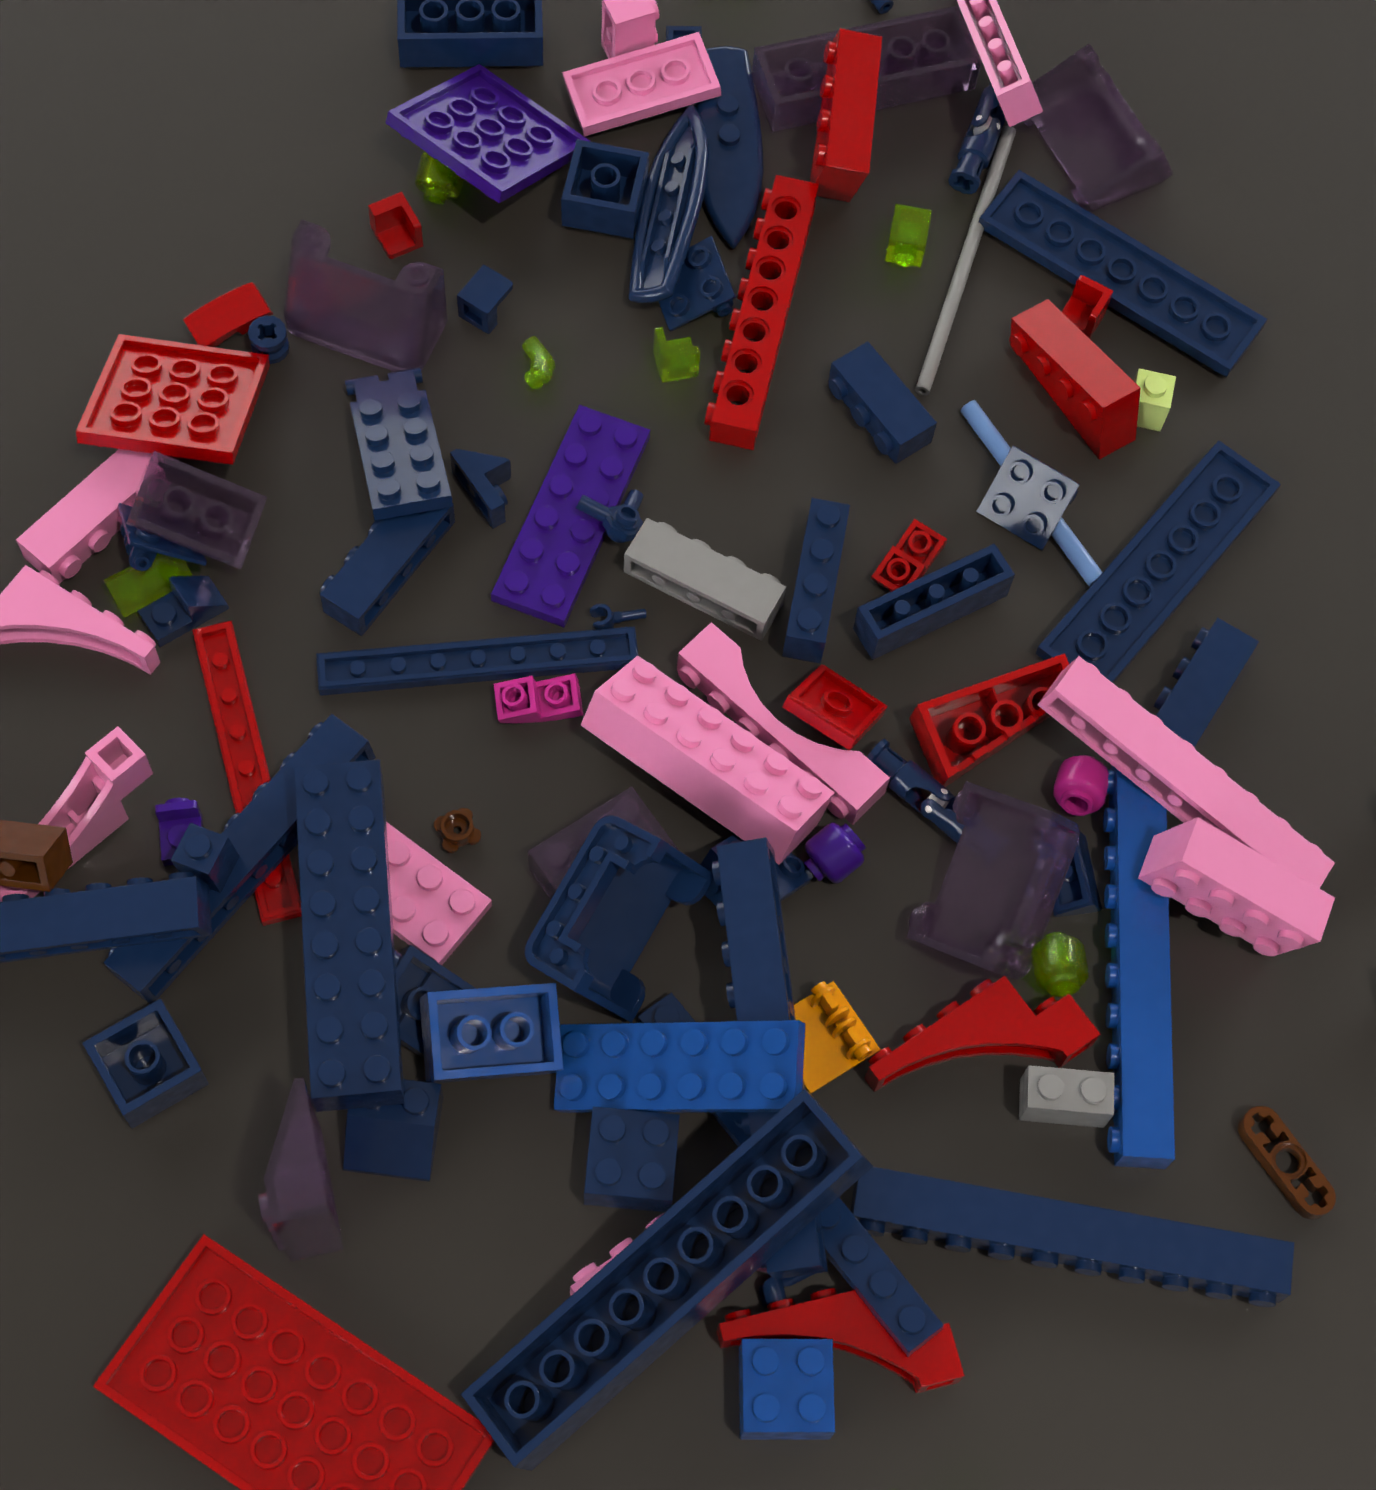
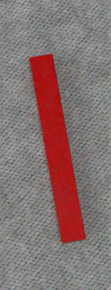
(242, 752)

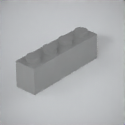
(704, 578)

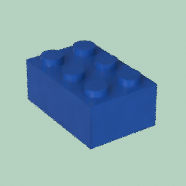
(491, 1033)

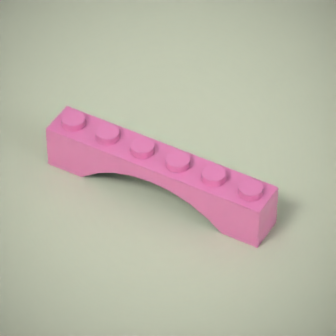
(717, 669)

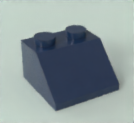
(396, 1137)

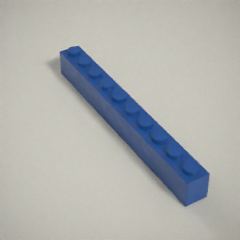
(1139, 984)

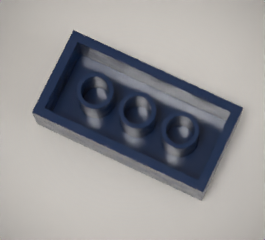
(469, 33)

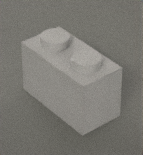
(1066, 1096)

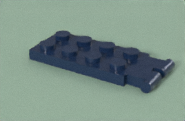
(398, 445)

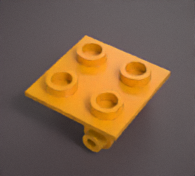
(833, 1036)

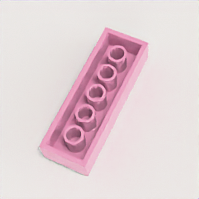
(706, 757)

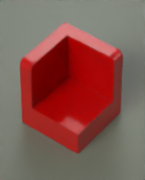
(395, 225)
(1087, 304)

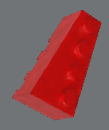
(846, 114)
(1078, 377)
(983, 718)

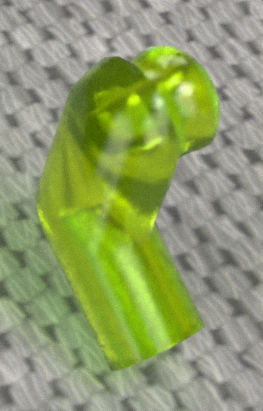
(542, 363)

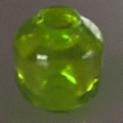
(437, 180)
(1060, 964)

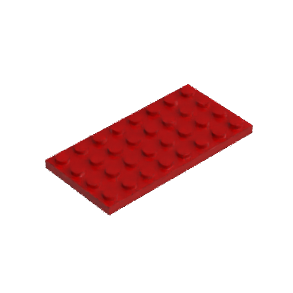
(282, 1391)

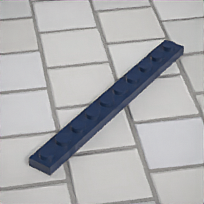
(845, 1239)

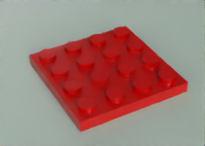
(174, 399)

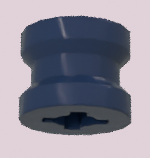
(269, 326)

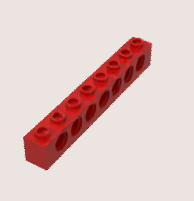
(740, 424)

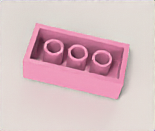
(1236, 888)

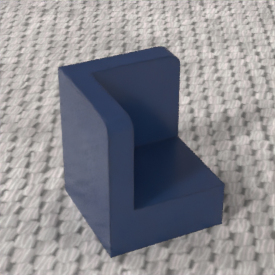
(481, 297)

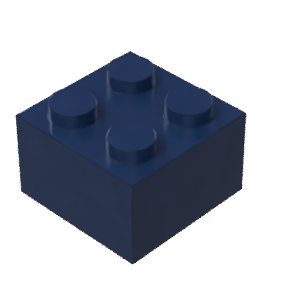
(604, 188)
(145, 1063)
(631, 1159)

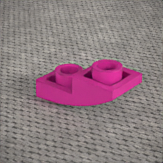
(540, 701)

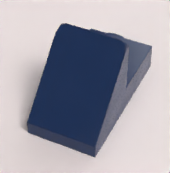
(480, 478)
(185, 608)

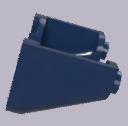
(610, 911)

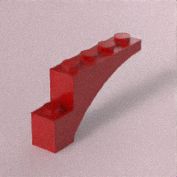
(989, 1024)
(853, 1330)

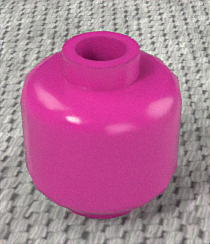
(1081, 785)

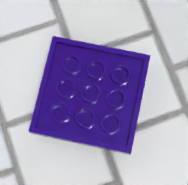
(486, 132)

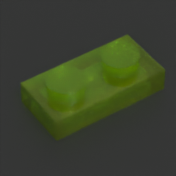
(137, 589)

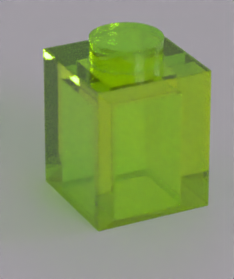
(908, 235)

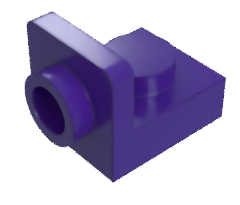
(173, 822)

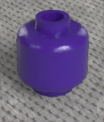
(834, 853)

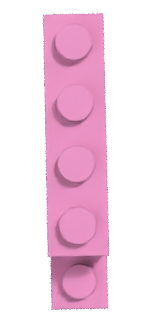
(42, 611)
(93, 798)

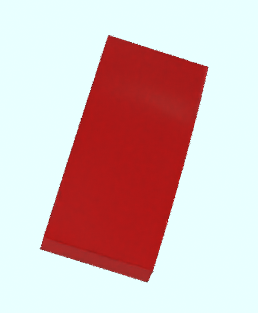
(227, 315)
(910, 556)

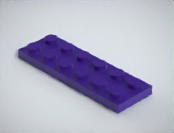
(556, 538)

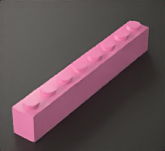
(1173, 769)

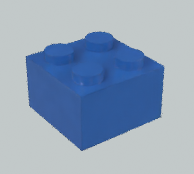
(786, 1389)

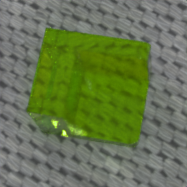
(676, 357)

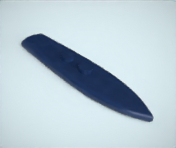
(734, 145)
(670, 209)

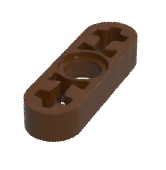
(1290, 1144)

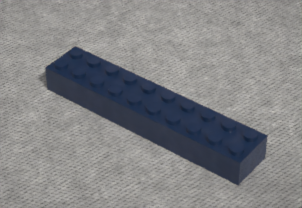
(665, 1281)

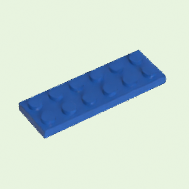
(681, 1066)

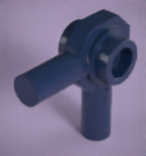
(619, 521)

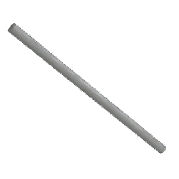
(964, 263)

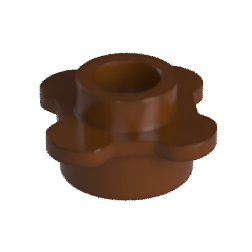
(457, 818)

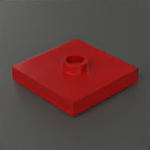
(835, 706)

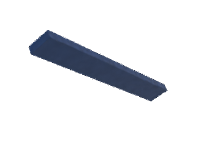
(475, 660)

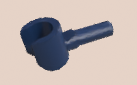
(614, 617)
(773, 1289)

